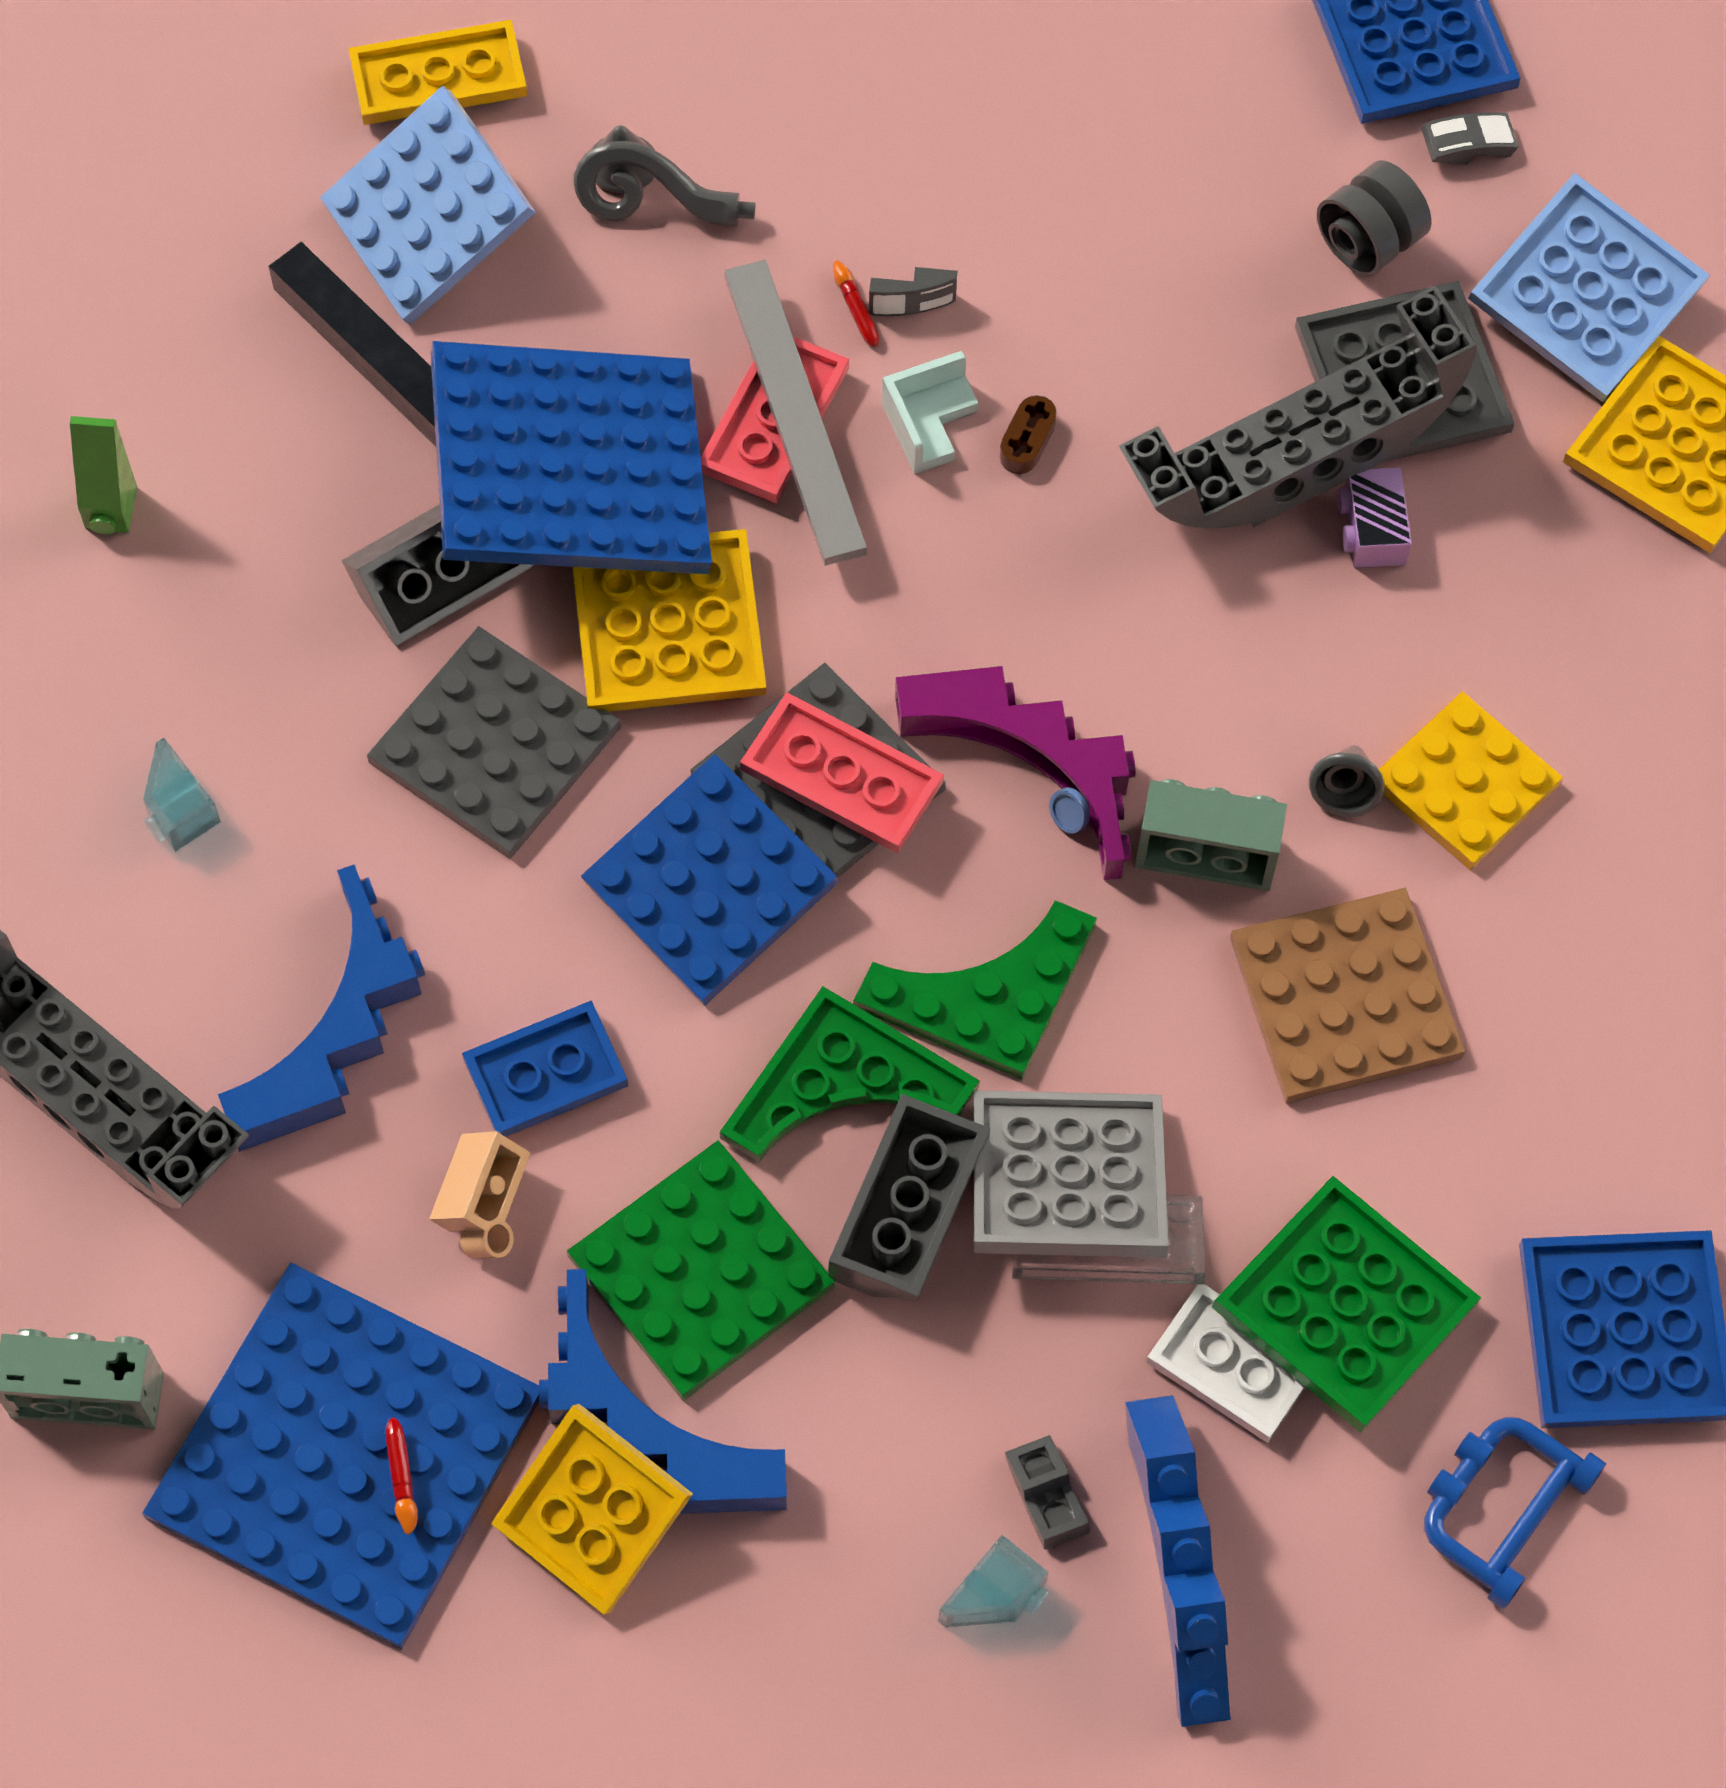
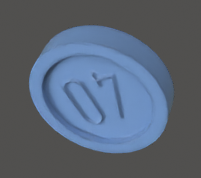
(1069, 810)

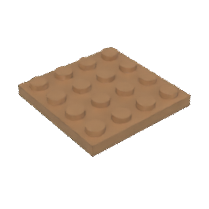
(1346, 995)

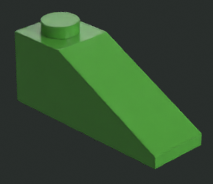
(102, 475)

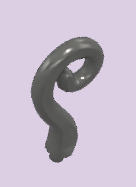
(706, 204)

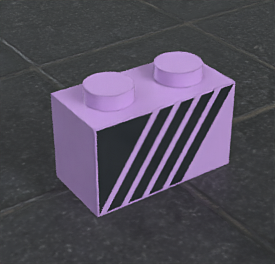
(1376, 518)

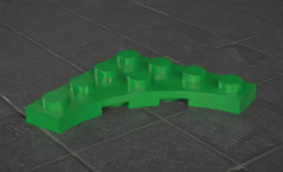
(989, 1009)
(835, 1061)

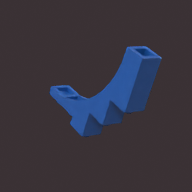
(309, 1081)
(717, 1474)
(1184, 1558)

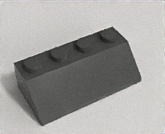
(412, 585)
(906, 1201)

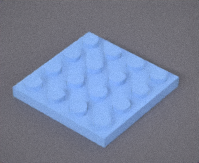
(427, 205)
(1588, 287)

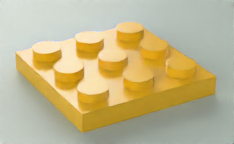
(1467, 780)
(591, 1508)

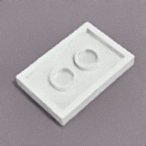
(1224, 1367)

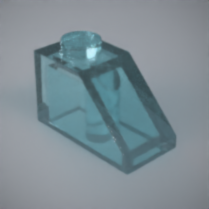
(176, 800)
(997, 1589)

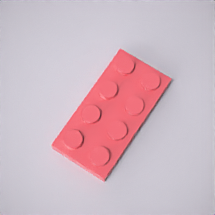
(746, 442)
(842, 772)

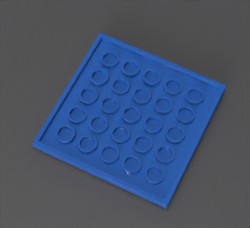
(568, 459)
(296, 1462)

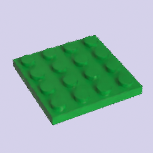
(701, 1269)
(1346, 1303)

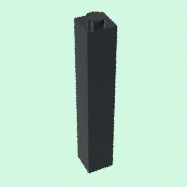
(357, 334)

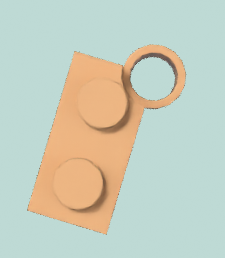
(480, 1193)

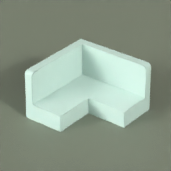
(922, 401)

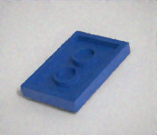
(545, 1069)

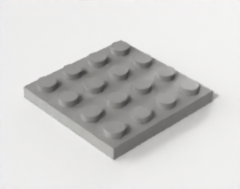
(1070, 1174)

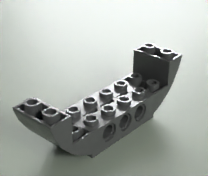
(1315, 433)
(105, 1091)

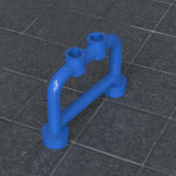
(1449, 1489)

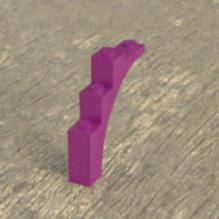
(983, 709)

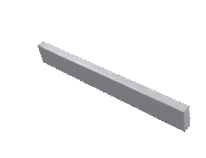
(795, 413)

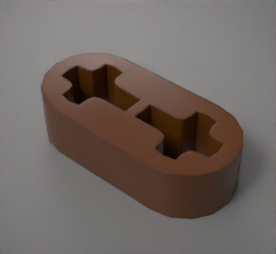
(1020, 431)

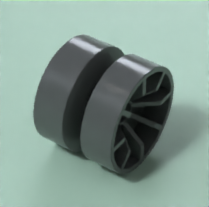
(1374, 218)

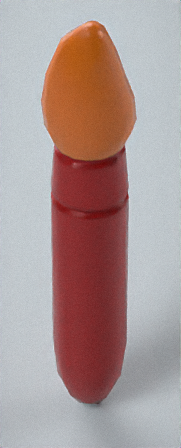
(859, 311)
(405, 1507)

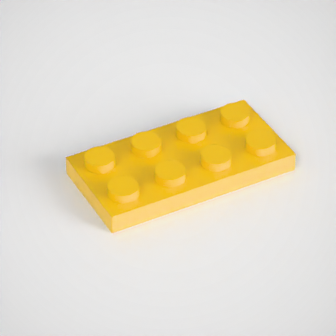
(472, 62)

